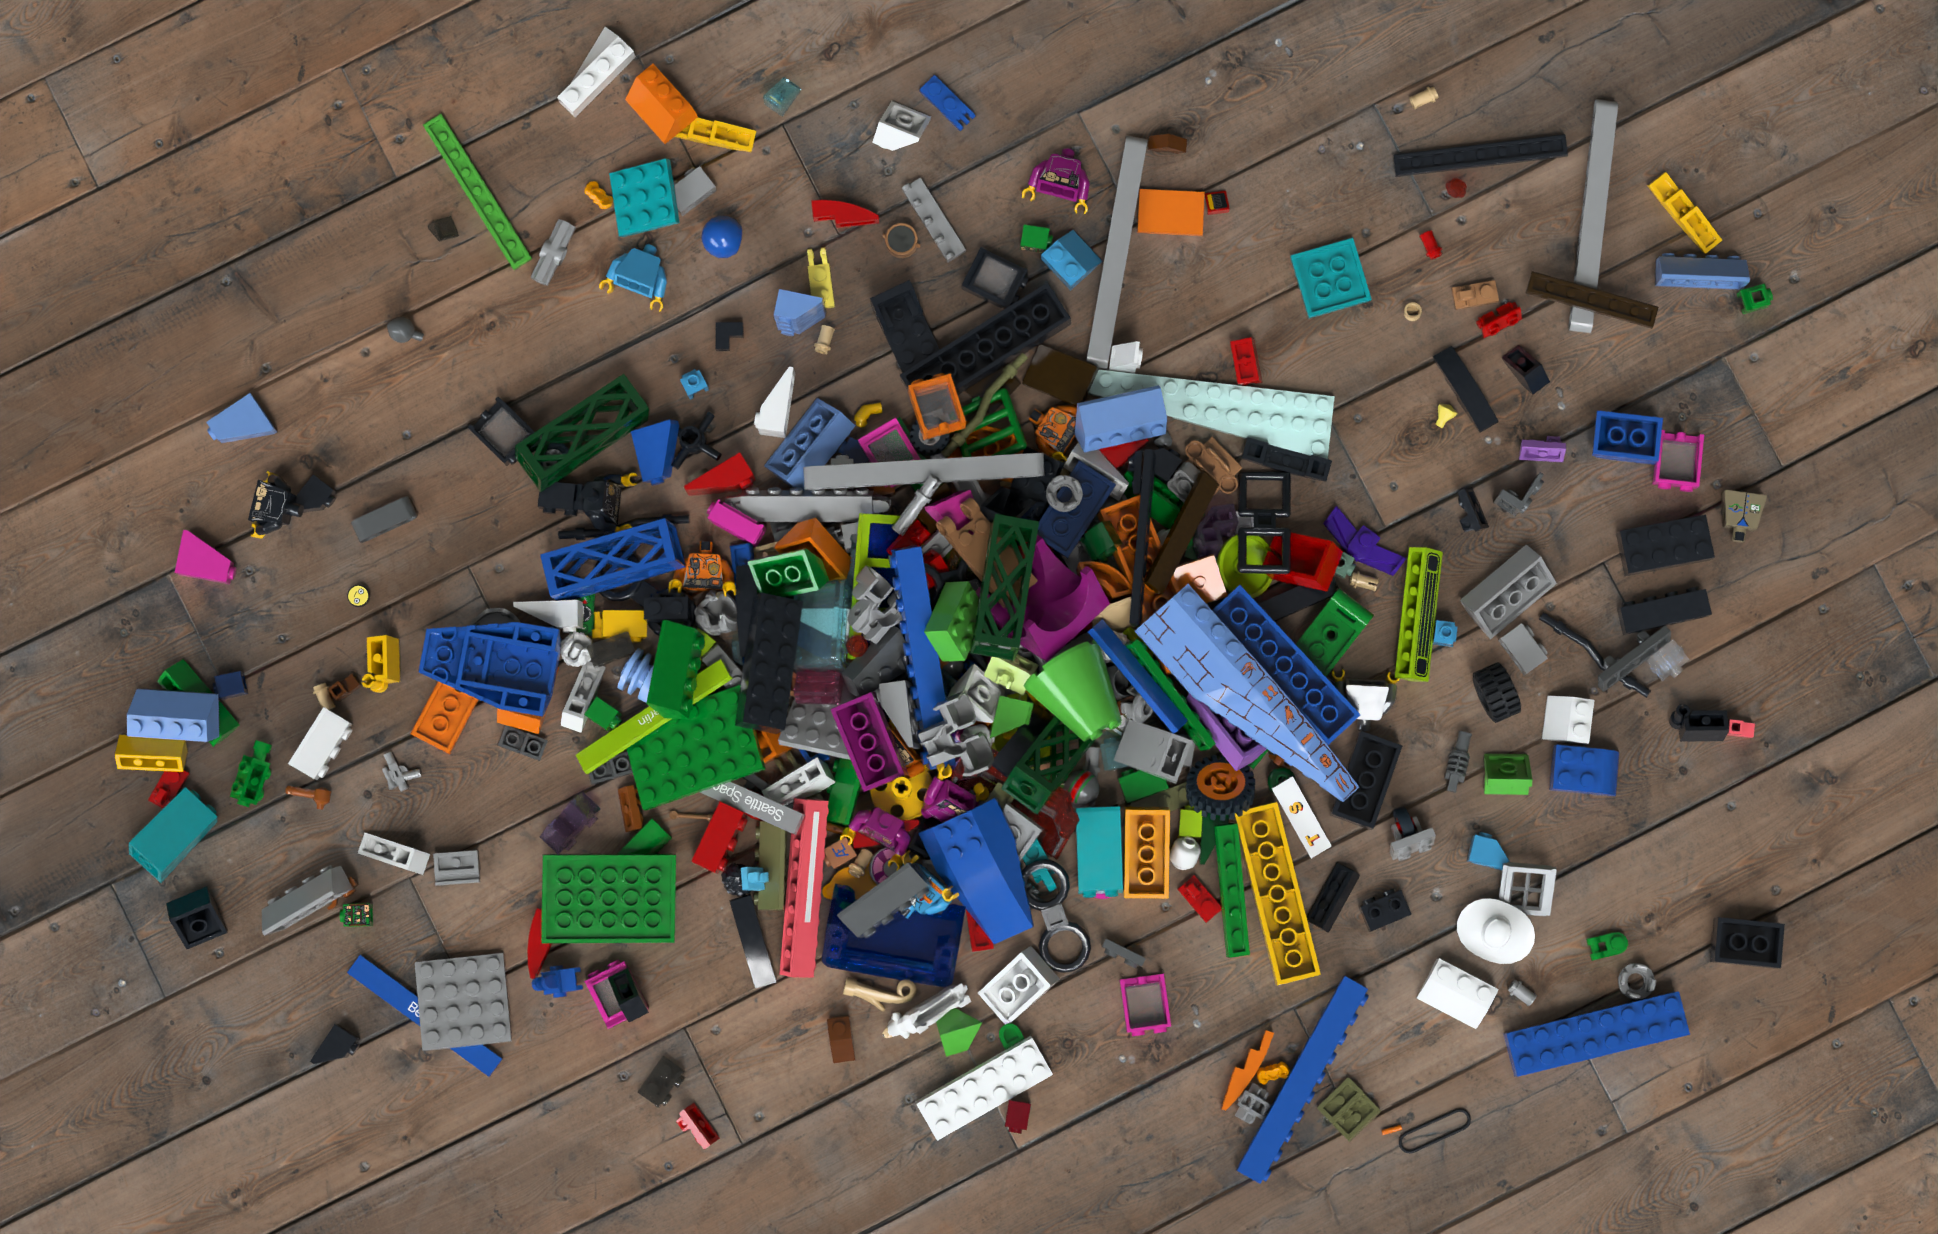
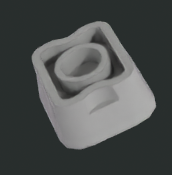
(1183, 480)

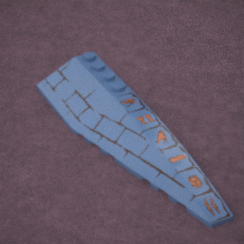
(1233, 684)

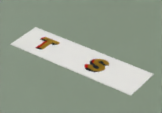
(1301, 817)

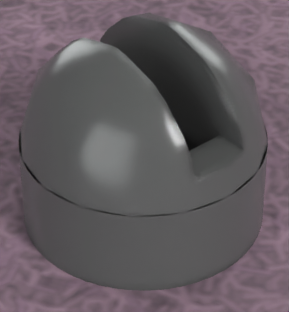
(1163, 441)

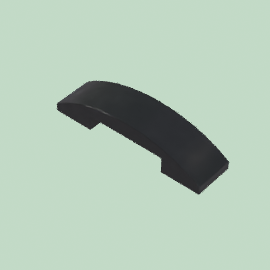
(1286, 460)
(1021, 741)

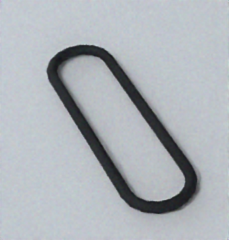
(1438, 1139)

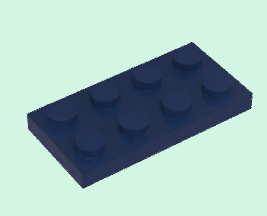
(1065, 529)

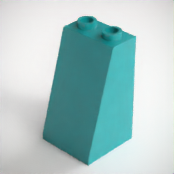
(172, 834)
(1099, 851)

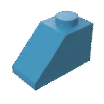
(1486, 852)

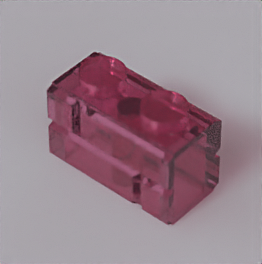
(818, 687)

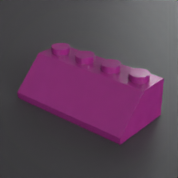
(869, 741)

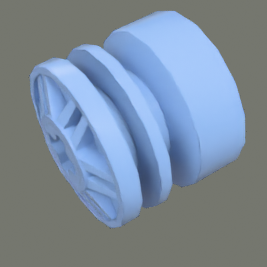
(637, 674)

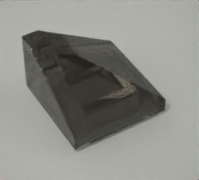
(443, 229)

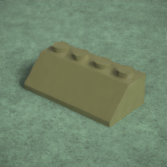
(773, 859)

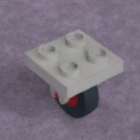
(1407, 838)

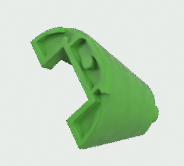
(1078, 690)

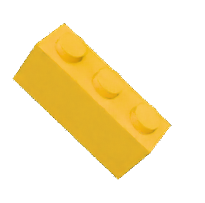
(150, 754)

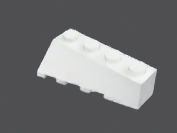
(599, 68)

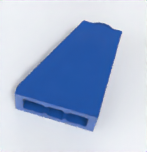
(656, 450)

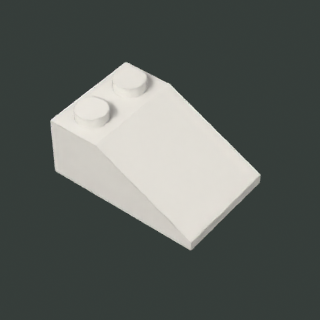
(775, 410)
(1018, 985)

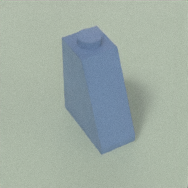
(240, 421)

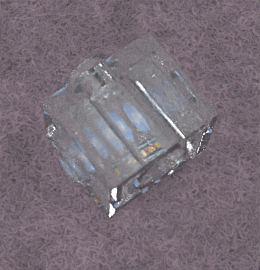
(1668, 661)

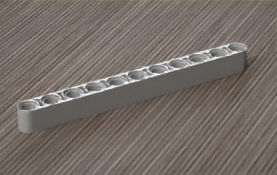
(1594, 207)
(1116, 251)
(919, 470)

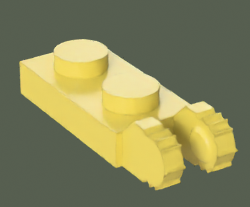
(820, 278)

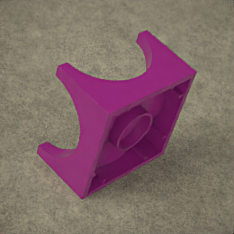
(1056, 604)

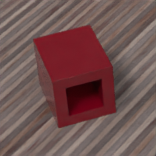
(1017, 1116)

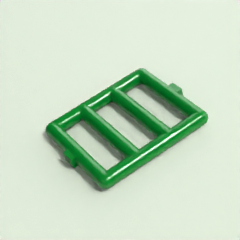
(1014, 428)

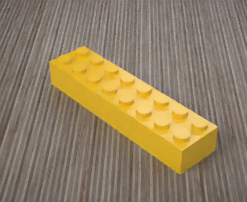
(1277, 894)

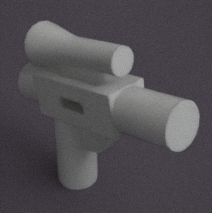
(398, 774)

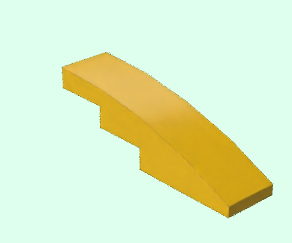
(719, 134)
(1684, 213)

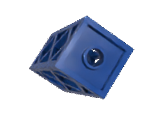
(593, 549)

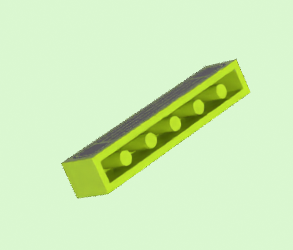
(1418, 614)

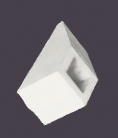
(1126, 357)

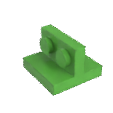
(1507, 774)

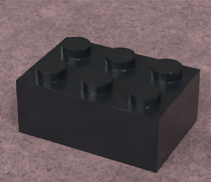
(1747, 943)

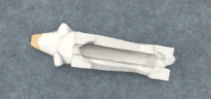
(927, 1012)

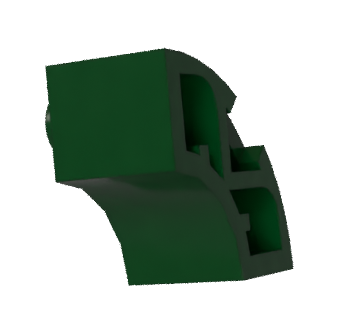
(1101, 542)

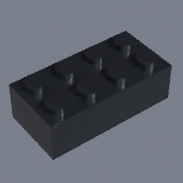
(1665, 545)
(1372, 769)

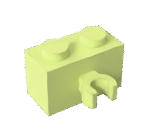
(1011, 673)

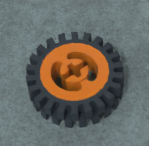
(1217, 797)

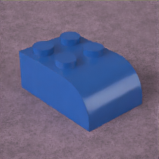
(1627, 437)
(1584, 770)

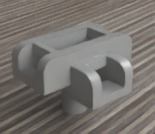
(1250, 1102)

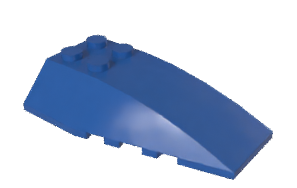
(497, 663)
(982, 864)

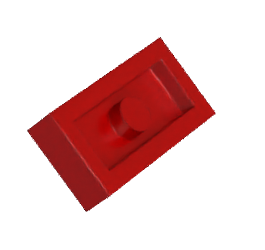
(915, 535)
(168, 787)
(1200, 899)
(693, 1119)

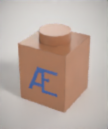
(839, 853)

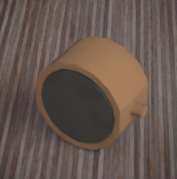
(901, 240)

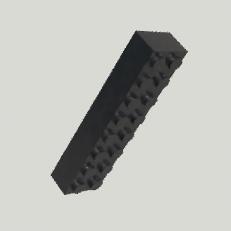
(995, 341)

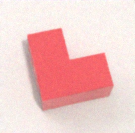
(1741, 729)

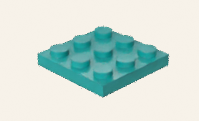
(644, 198)
(1330, 278)

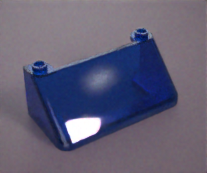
(904, 949)

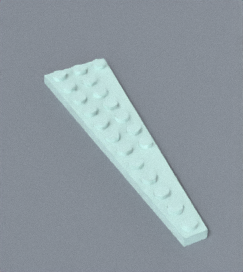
(1269, 415)

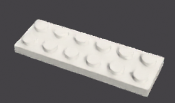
(983, 1088)

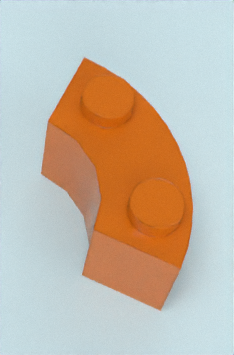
(1111, 580)

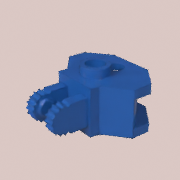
(557, 981)

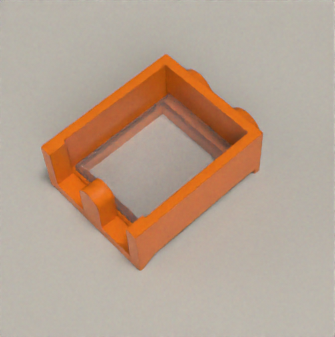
(936, 406)

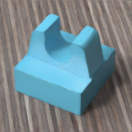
(753, 878)

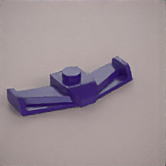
(1362, 544)

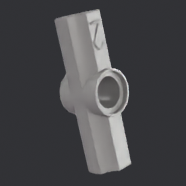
(553, 252)

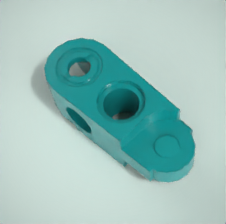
(1037, 853)

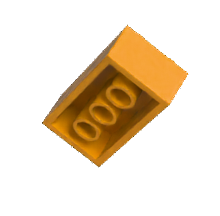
(1146, 852)

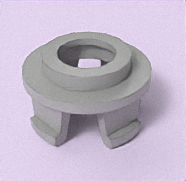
(1066, 481)
(1135, 710)
(1648, 977)

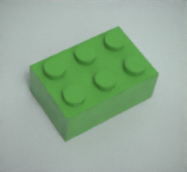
(953, 621)

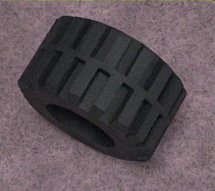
(1496, 692)

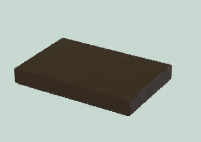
(1060, 375)

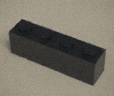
(1664, 611)

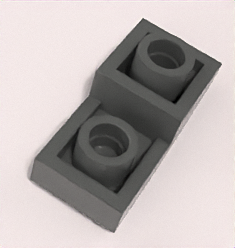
(522, 742)
(612, 769)

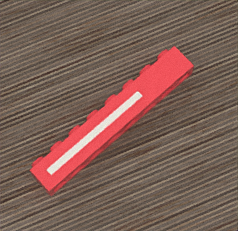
(804, 890)

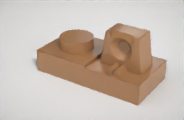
(1475, 295)

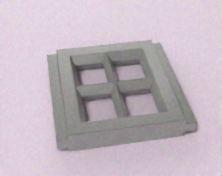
(1546, 890)

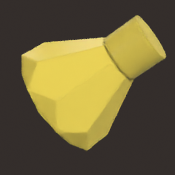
(1445, 413)

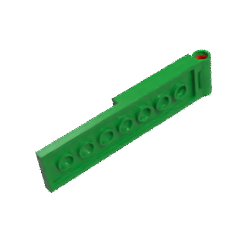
(1343, 617)

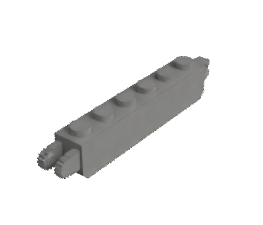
(802, 505)

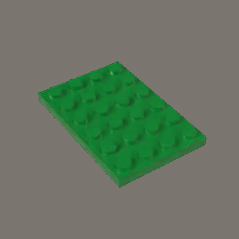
(695, 752)
(608, 898)

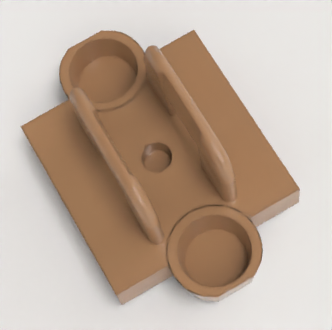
(1215, 462)

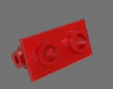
(1508, 316)

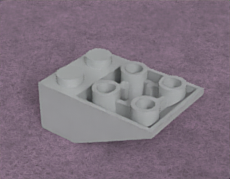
(1153, 751)

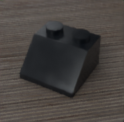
(196, 918)

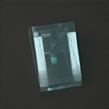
(781, 96)

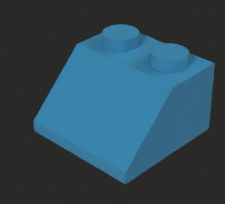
(1070, 259)

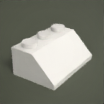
(321, 744)
(1457, 993)

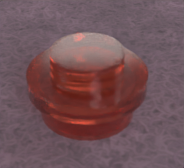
(1456, 188)
(856, 646)

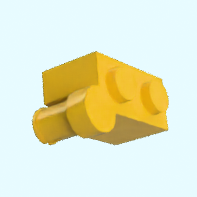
(619, 621)
(382, 661)

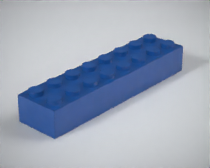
(1287, 665)
(1596, 1034)

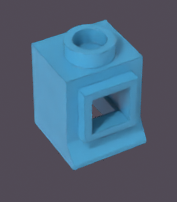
(693, 382)
(1445, 633)

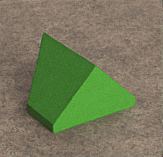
(1010, 715)
(957, 1031)

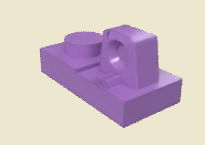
(1550, 451)

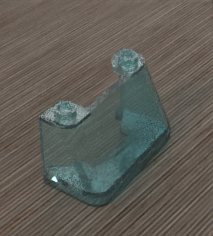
(823, 628)

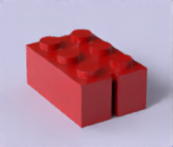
(1311, 561)
(720, 838)

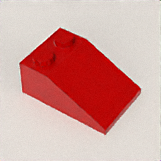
(725, 478)

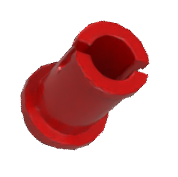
(1431, 245)

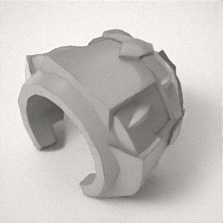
(716, 613)

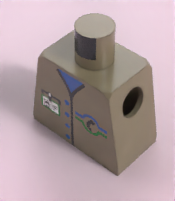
(1741, 512)

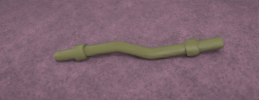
(1009, 371)

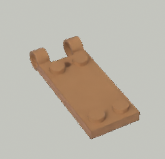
(974, 547)

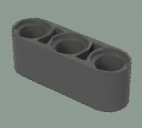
(384, 519)

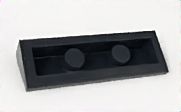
(1332, 897)

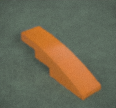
(1241, 1077)

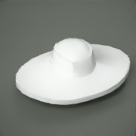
(1495, 931)

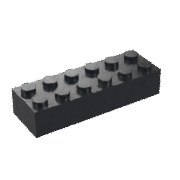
(769, 663)

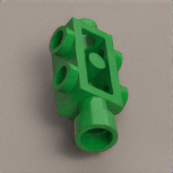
(252, 775)

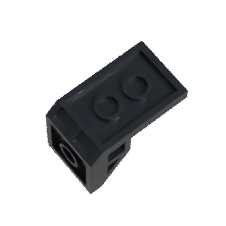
(904, 325)
(1026, 495)

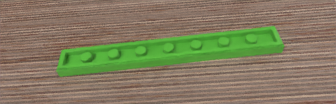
(477, 192)

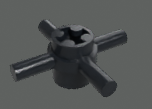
(699, 444)

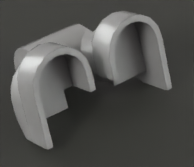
(865, 615)
(974, 751)

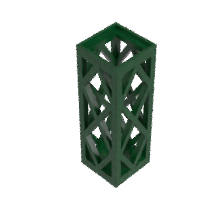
(585, 410)
(1009, 530)
(1040, 788)

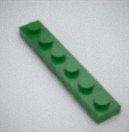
(1201, 736)
(1232, 890)

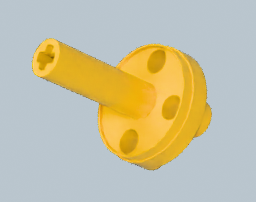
(907, 799)

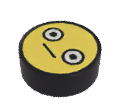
(358, 596)

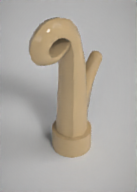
(874, 995)

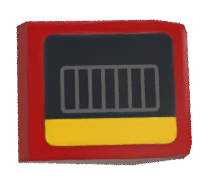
(1217, 202)

